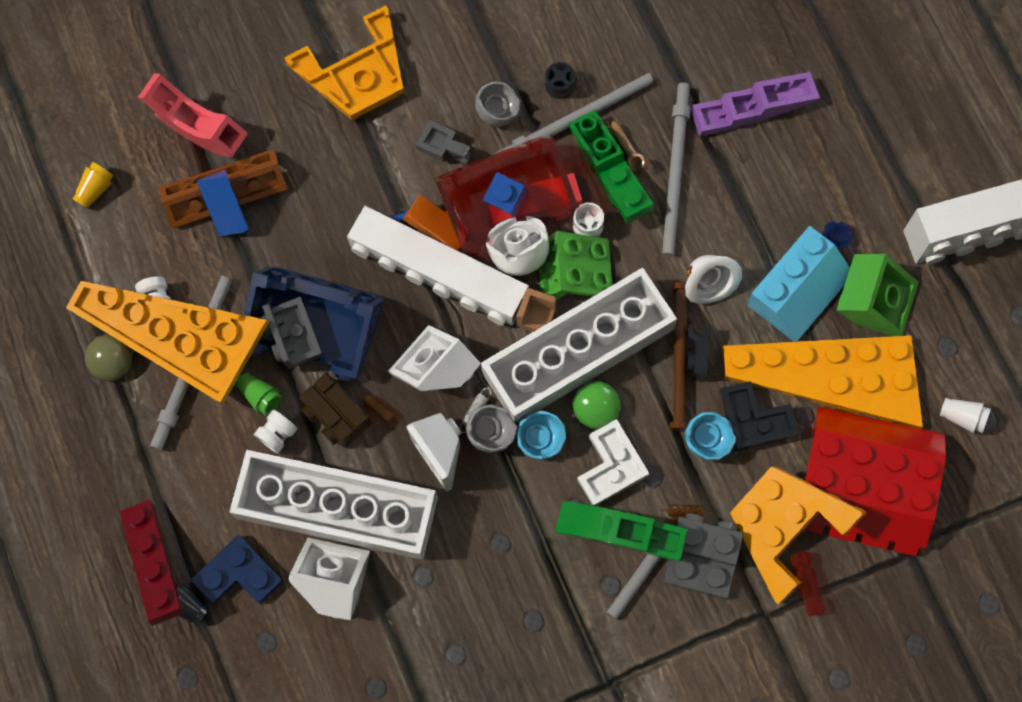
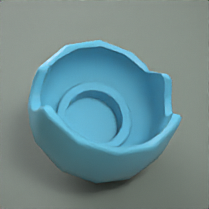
(540, 435)
(710, 436)

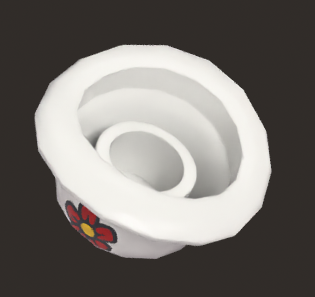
(712, 279)

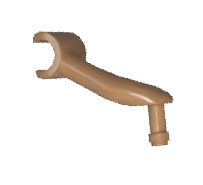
(634, 157)

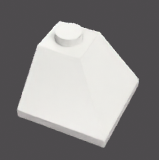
(435, 362)
(438, 446)
(330, 577)

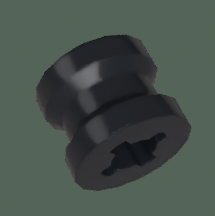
(560, 73)

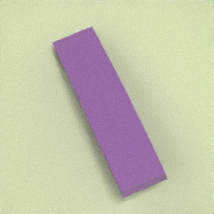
(755, 104)

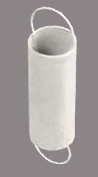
(479, 401)

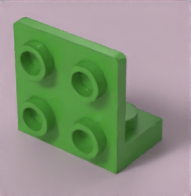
(576, 265)

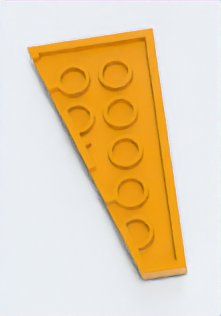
(186, 339)
(847, 374)

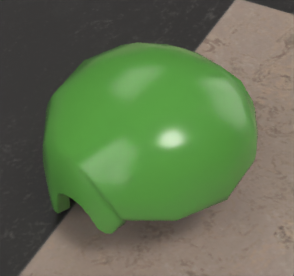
(596, 404)

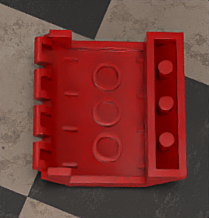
(882, 469)

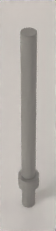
(597, 105)
(680, 115)
(168, 418)

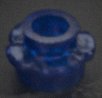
(843, 229)

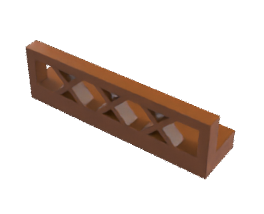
(250, 179)

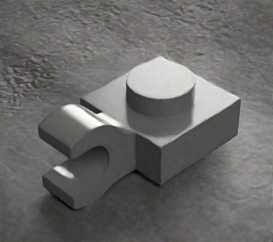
(440, 141)

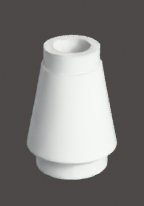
(966, 414)

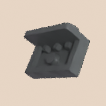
(292, 333)

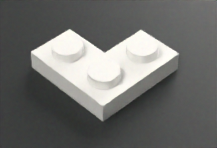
(620, 467)

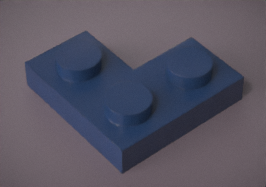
(234, 565)

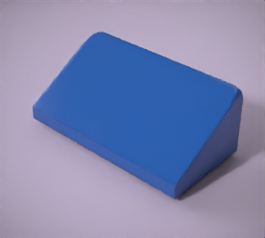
(223, 204)

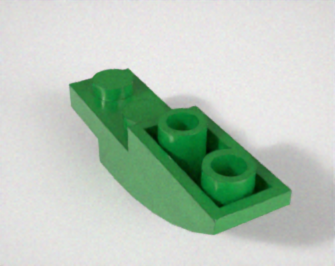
(609, 167)
(621, 530)

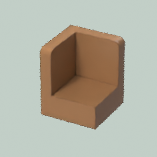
(536, 310)

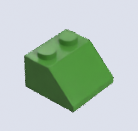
(877, 294)

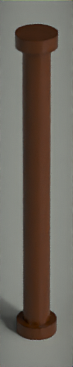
(680, 359)

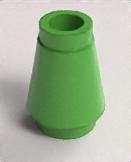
(259, 394)

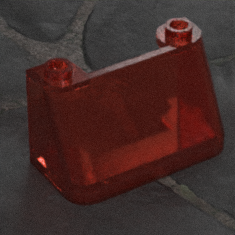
(529, 163)

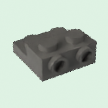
(707, 557)

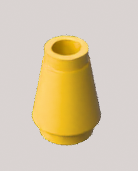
(92, 184)

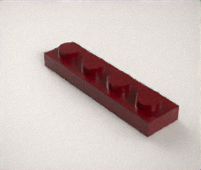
(151, 563)

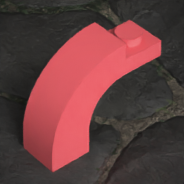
(205, 128)

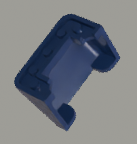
(339, 315)

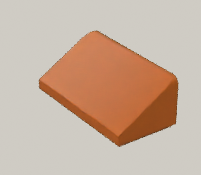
(431, 222)

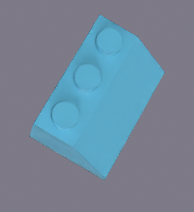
(801, 285)

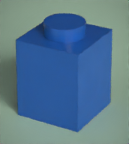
(506, 194)

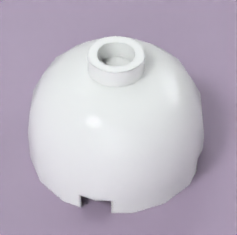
(518, 246)

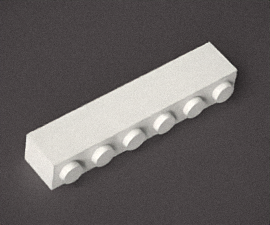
(437, 265)

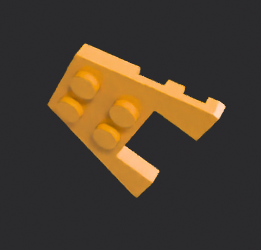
(361, 79)
(776, 514)

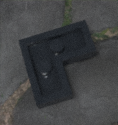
(752, 425)

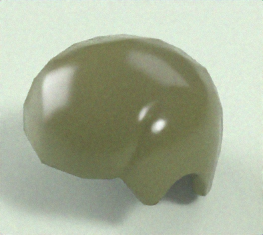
(108, 358)

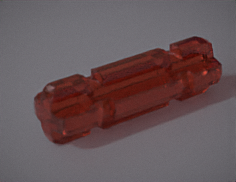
(809, 584)

